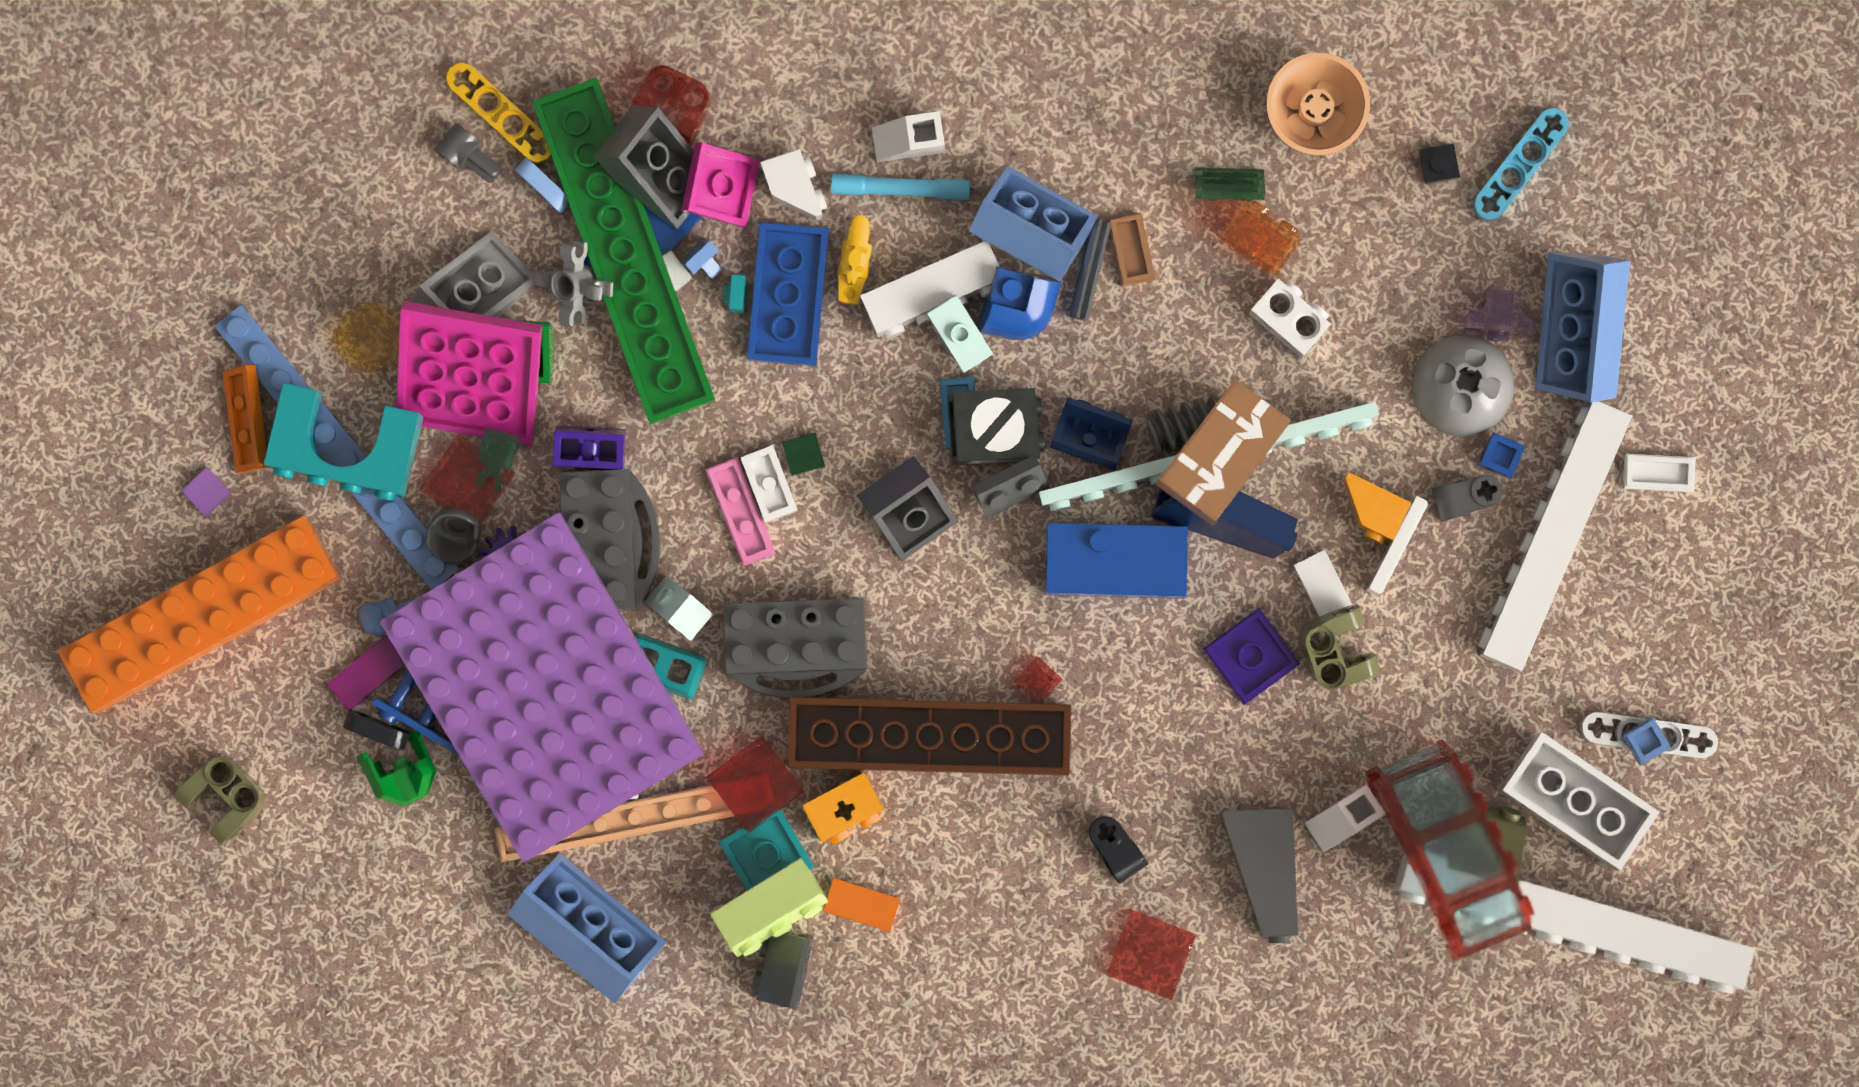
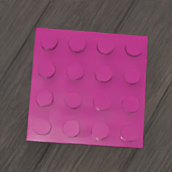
(468, 371)

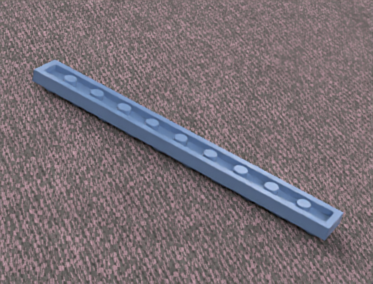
(335, 445)

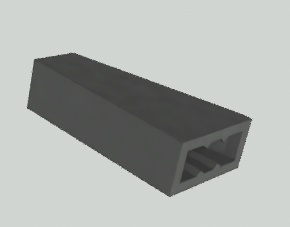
(1266, 863)

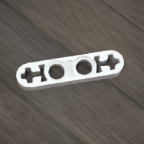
(1693, 732)

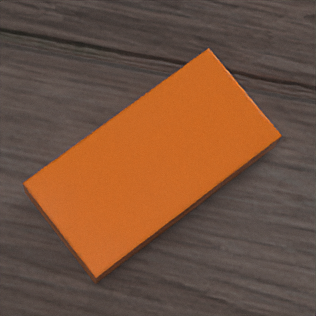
(861, 904)

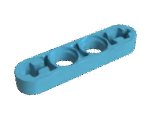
(1517, 162)

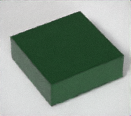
(803, 454)

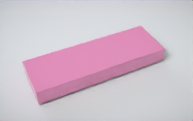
(740, 511)

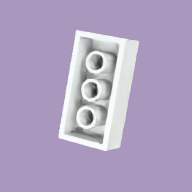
(1578, 801)

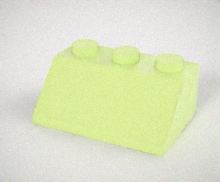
(769, 908)

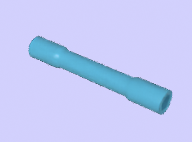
(859, 185)

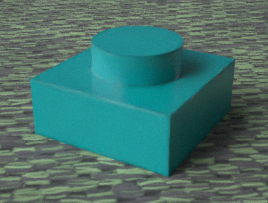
(736, 294)

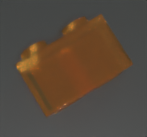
(1261, 237)

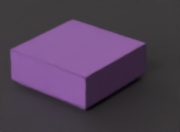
(206, 491)

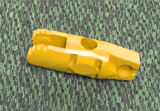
(854, 261)

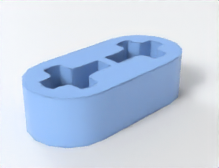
(542, 185)

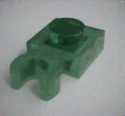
(498, 453)

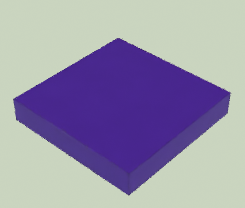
(1251, 656)

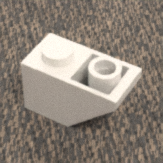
(909, 137)
(791, 184)
(1345, 818)

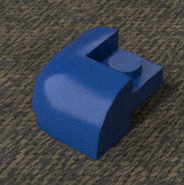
(1018, 305)

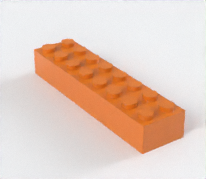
(199, 615)

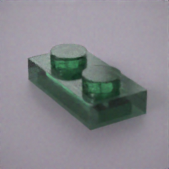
(1229, 184)

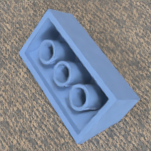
(1582, 325)
(586, 928)

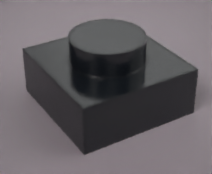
(1439, 164)

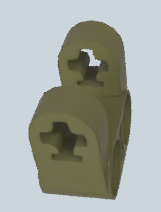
(1328, 652)
(229, 791)

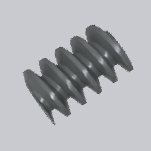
(1177, 425)

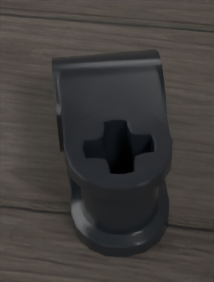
(1118, 854)

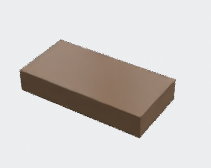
(1131, 249)

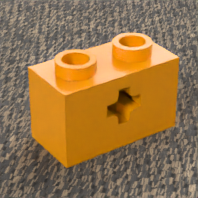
(823, 808)

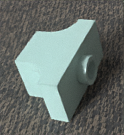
(959, 333)
(678, 608)

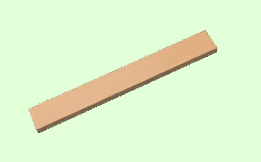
(636, 819)

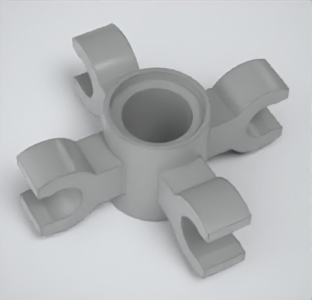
(573, 283)

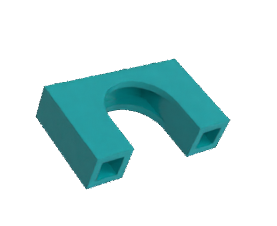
(383, 470)

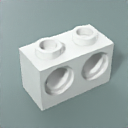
(1284, 324)

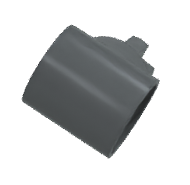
(463, 150)

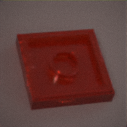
(454, 480)
(754, 784)
(1151, 954)

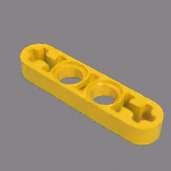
(498, 116)

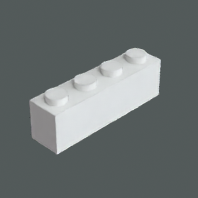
(921, 291)

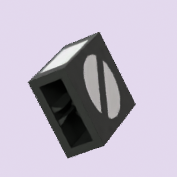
(994, 426)

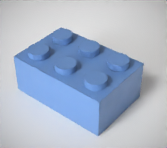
(1033, 223)

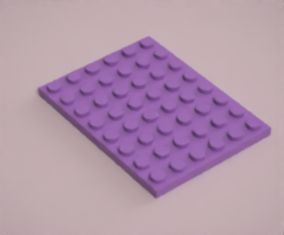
(542, 687)

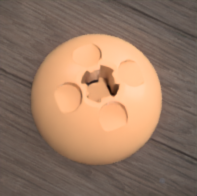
(1315, 85)

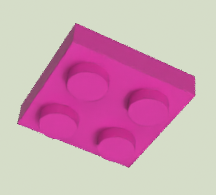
(720, 185)

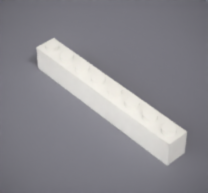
(1554, 536)

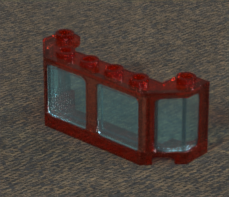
(1453, 849)

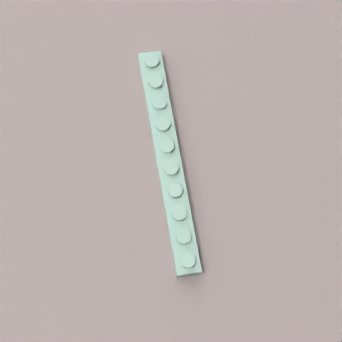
(1127, 479)

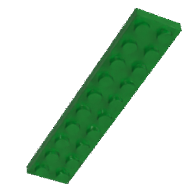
(626, 253)

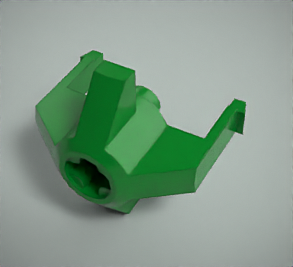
(406, 781)

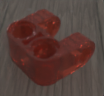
(675, 98)

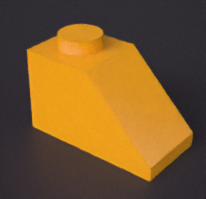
(1375, 509)

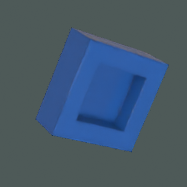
(1502, 455)

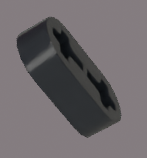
(376, 729)

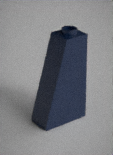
(1243, 523)

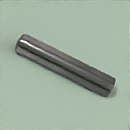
(1089, 270)

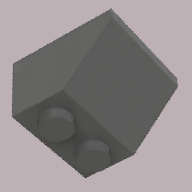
(907, 508)
(783, 970)

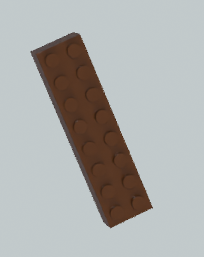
(929, 736)

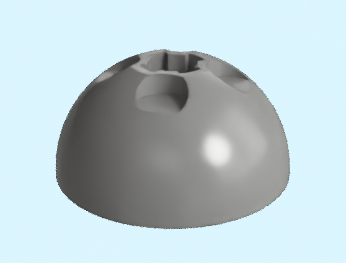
(1446, 394)

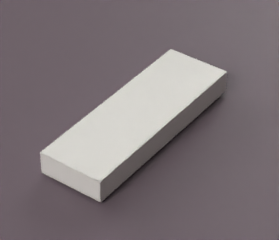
(1397, 547)

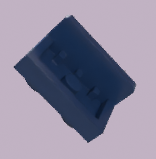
(1091, 433)

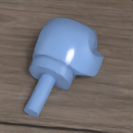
(371, 615)

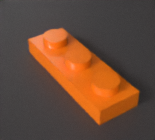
(245, 418)

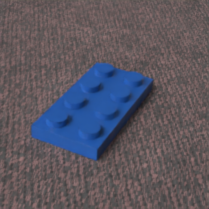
(788, 294)

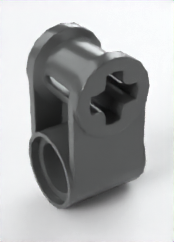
(1461, 497)

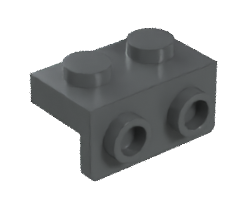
(1010, 486)

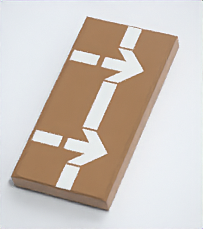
(1223, 452)

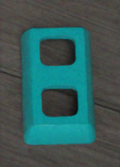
(669, 652)

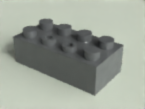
(609, 531)
(795, 643)

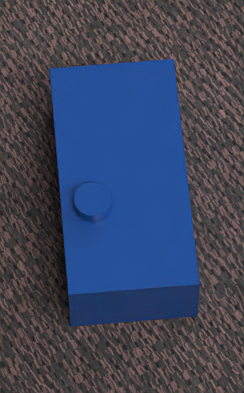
(1116, 561)

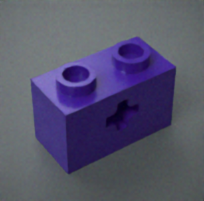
(589, 447)

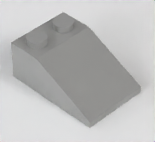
(479, 281)

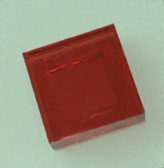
(1038, 680)

